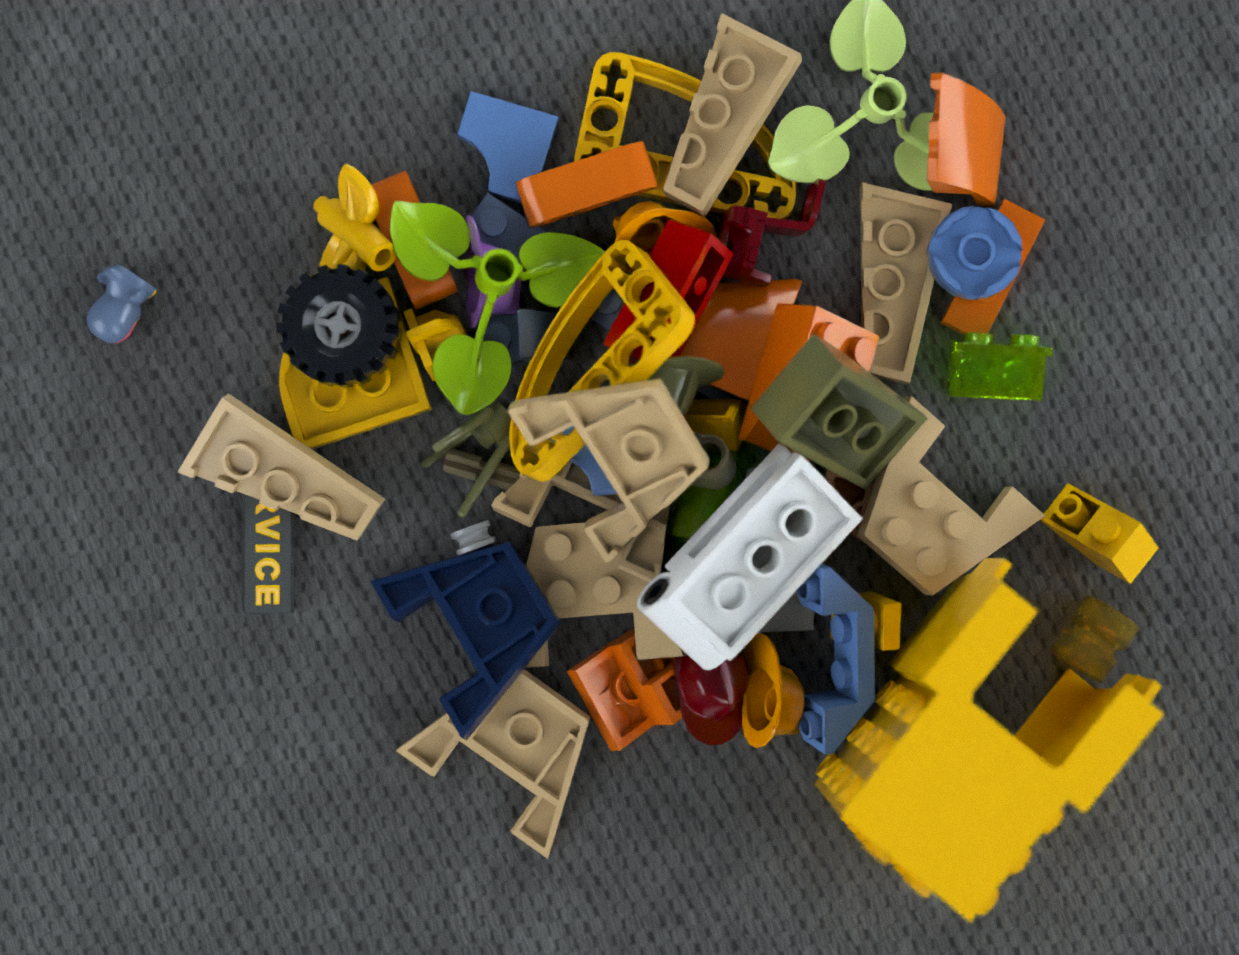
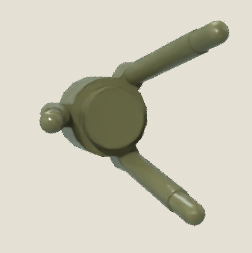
(489, 428)

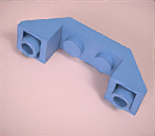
(834, 713)

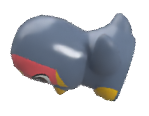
(119, 308)

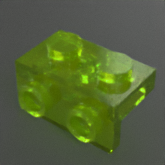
(997, 368)

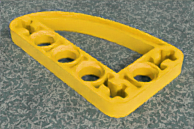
(685, 86)
(614, 364)

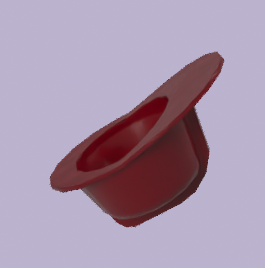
(711, 698)

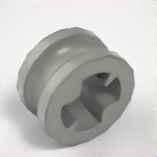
(473, 537)

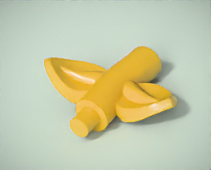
(351, 220)

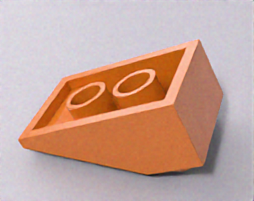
(788, 333)

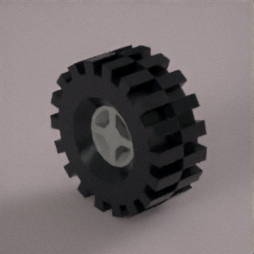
(316, 321)

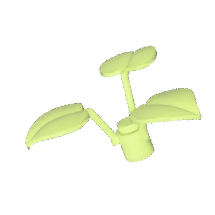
(808, 143)

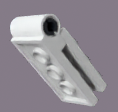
(748, 558)

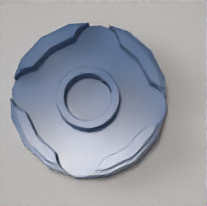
(974, 252)

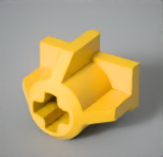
(429, 332)

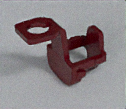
(745, 229)

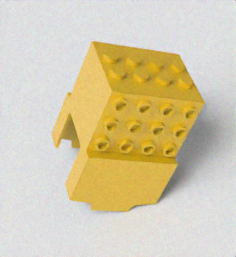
(948, 786)

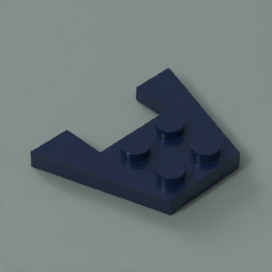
(494, 614)

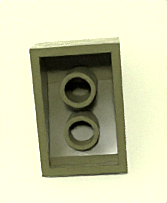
(837, 413)

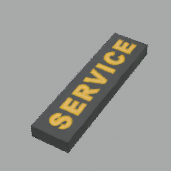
(268, 557)

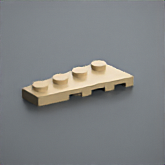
(736, 95)
(896, 274)
(263, 461)

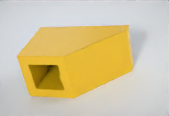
(1101, 532)

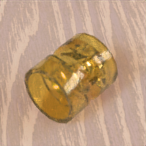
(1094, 639)

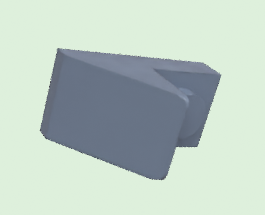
(519, 332)

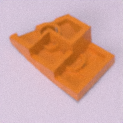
(964, 140)
(736, 330)
(626, 693)

